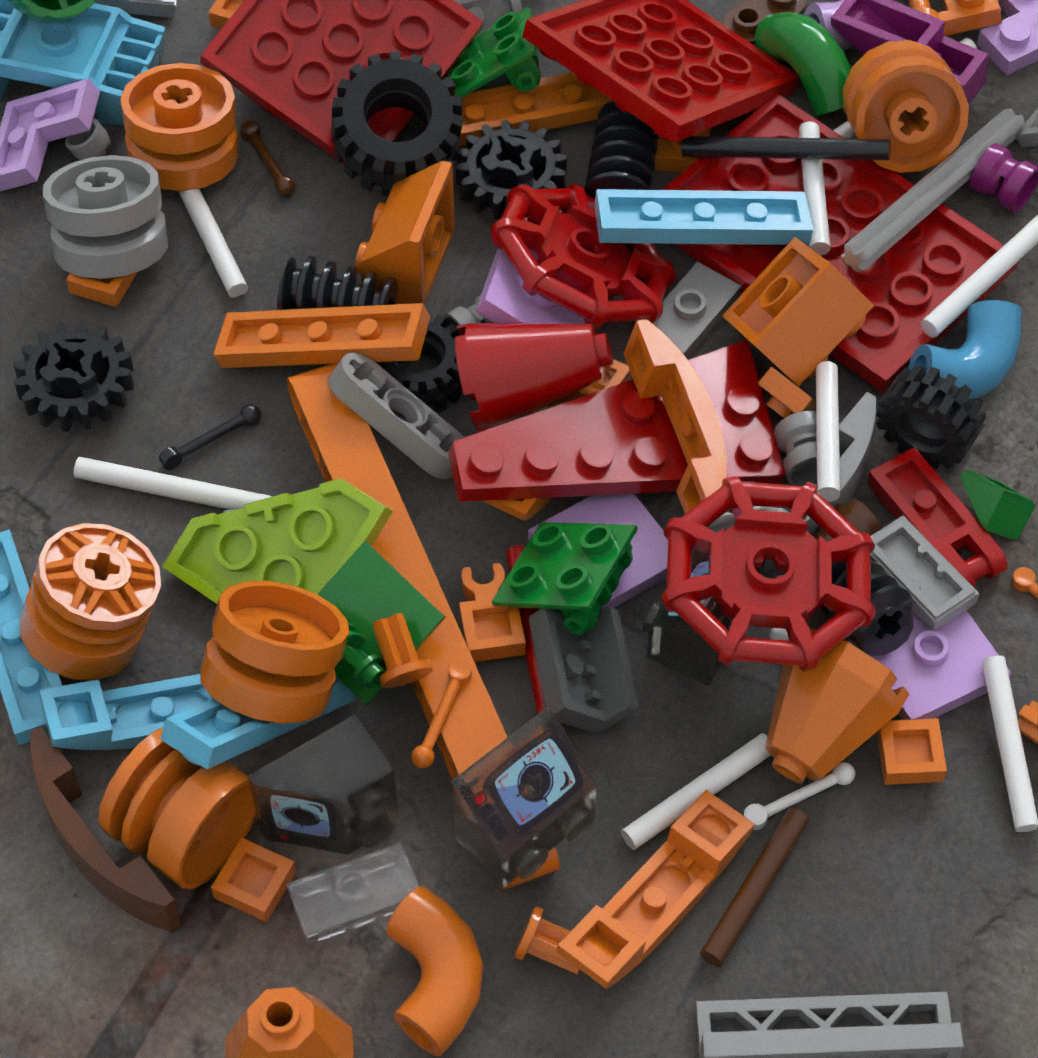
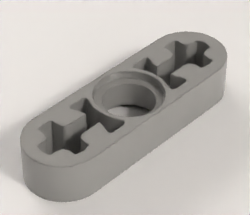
(374, 395)

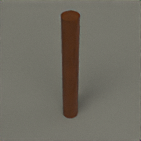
(754, 887)

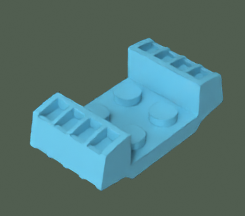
(95, 46)

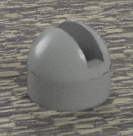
(89, 143)

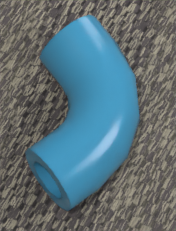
(987, 350)

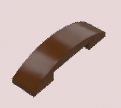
(132, 886)

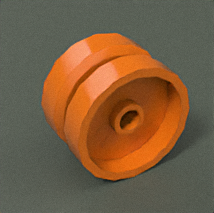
(907, 97)
(182, 124)
(273, 651)

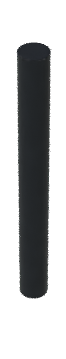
(786, 148)

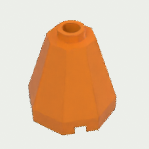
(829, 711)
(289, 1026)

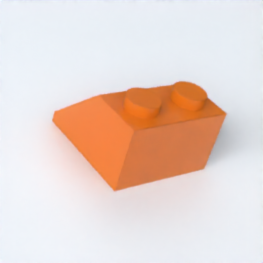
(411, 233)
(798, 311)

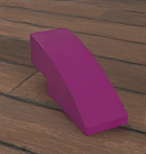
(875, 22)

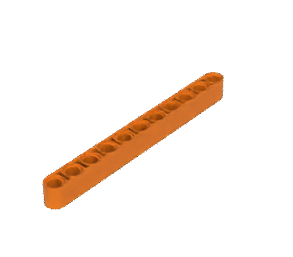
(349, 451)

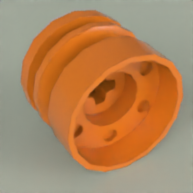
(89, 601)
(177, 811)

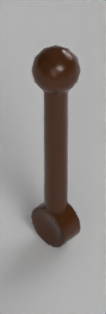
(251, 132)

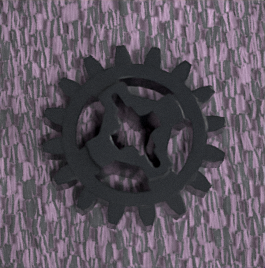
(508, 160)
(69, 377)

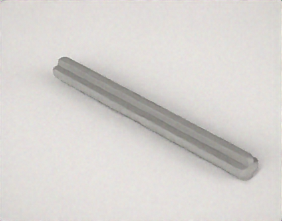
(928, 192)

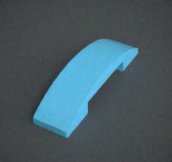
(115, 719)

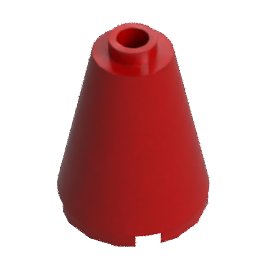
(526, 366)

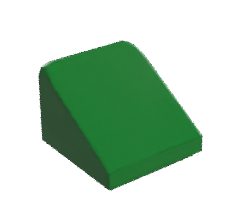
(997, 505)

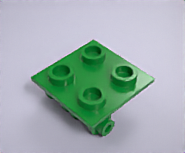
(499, 52)
(569, 570)
(365, 592)

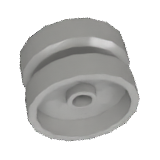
(105, 216)

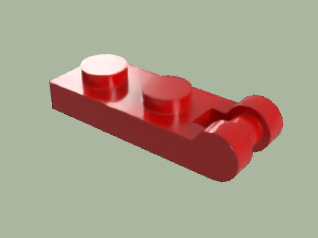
(915, 490)

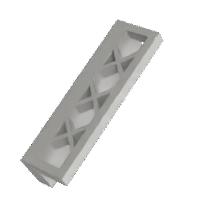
(824, 1041)

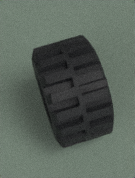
(388, 85)

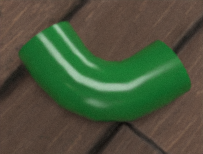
(811, 54)

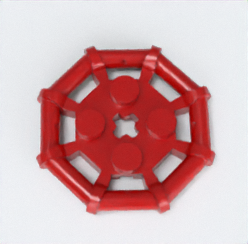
(572, 263)
(761, 601)

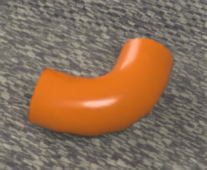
(448, 965)

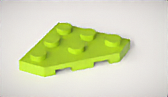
(278, 539)

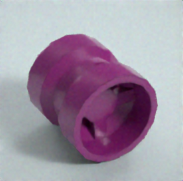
(1004, 178)

